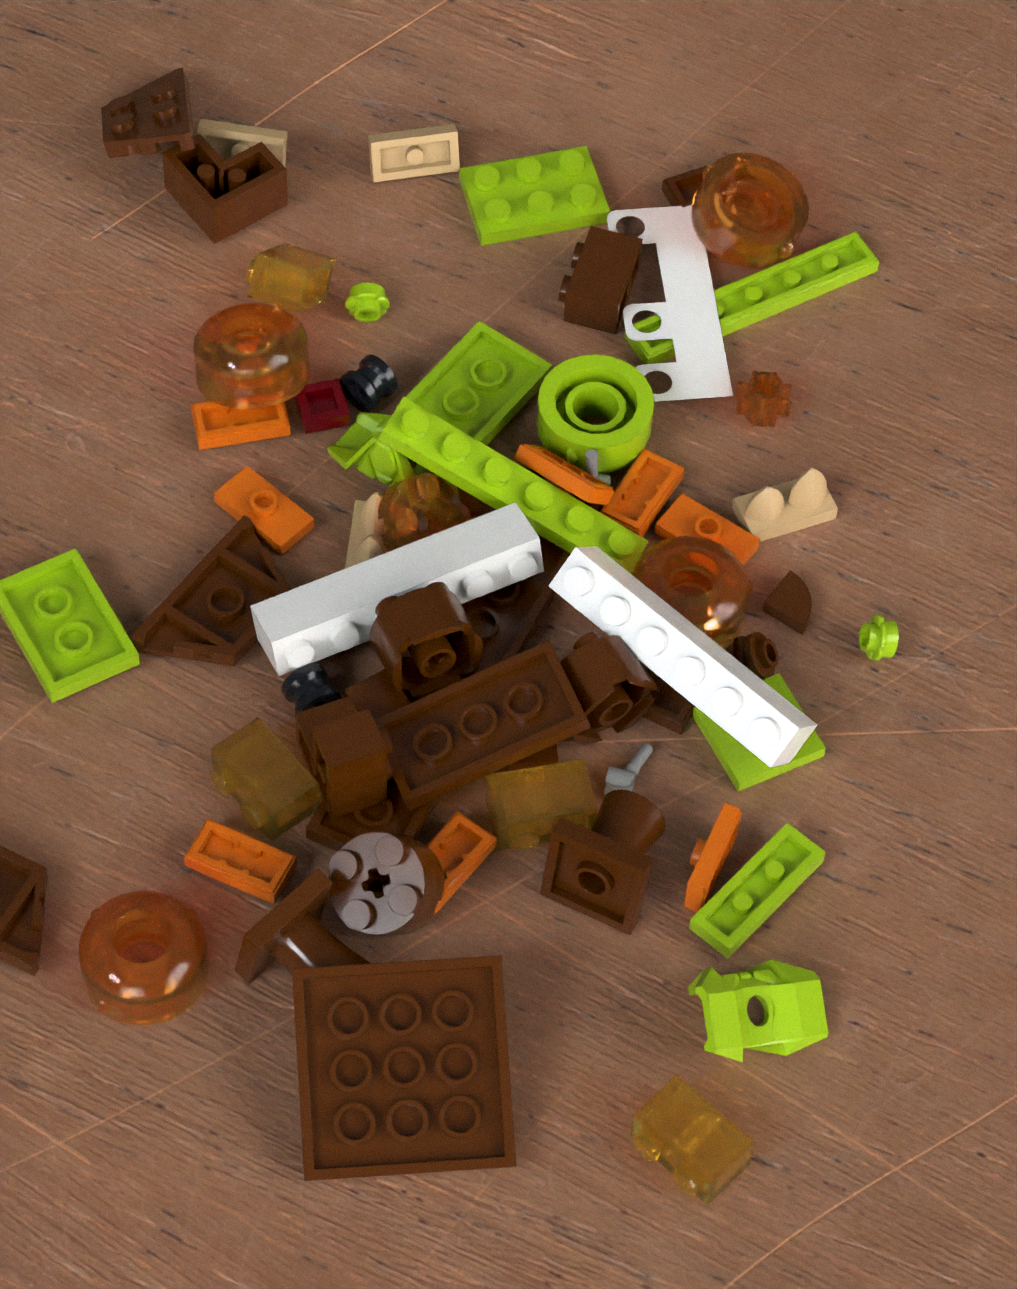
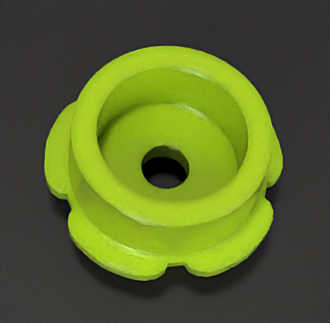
(367, 302)
(879, 638)

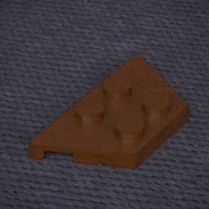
(149, 117)
(210, 609)
(21, 910)

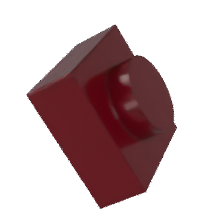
(322, 406)

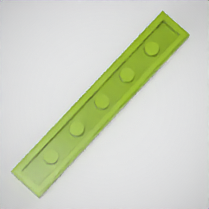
(773, 290)

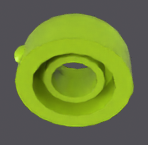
(602, 389)

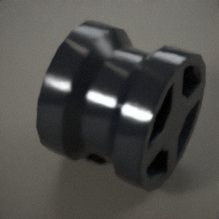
(368, 383)
(309, 688)

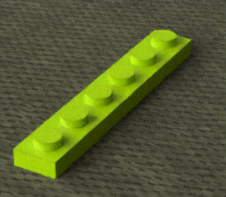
(503, 482)

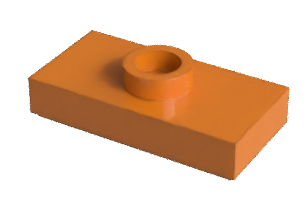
(228, 426)
(564, 474)
(643, 492)
(274, 515)
(693, 519)
(460, 850)
(710, 857)
(240, 861)

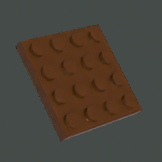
(403, 1068)

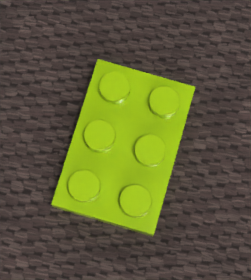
(534, 195)
(481, 383)
(65, 625)

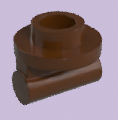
(756, 654)

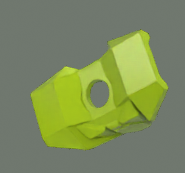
(363, 450)
(790, 1004)

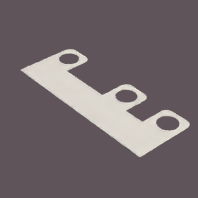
(689, 309)

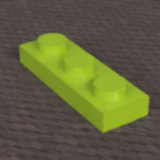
(757, 890)

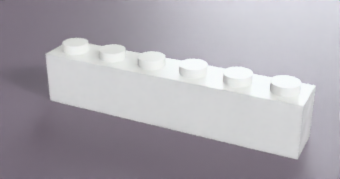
(341, 607)
(683, 656)

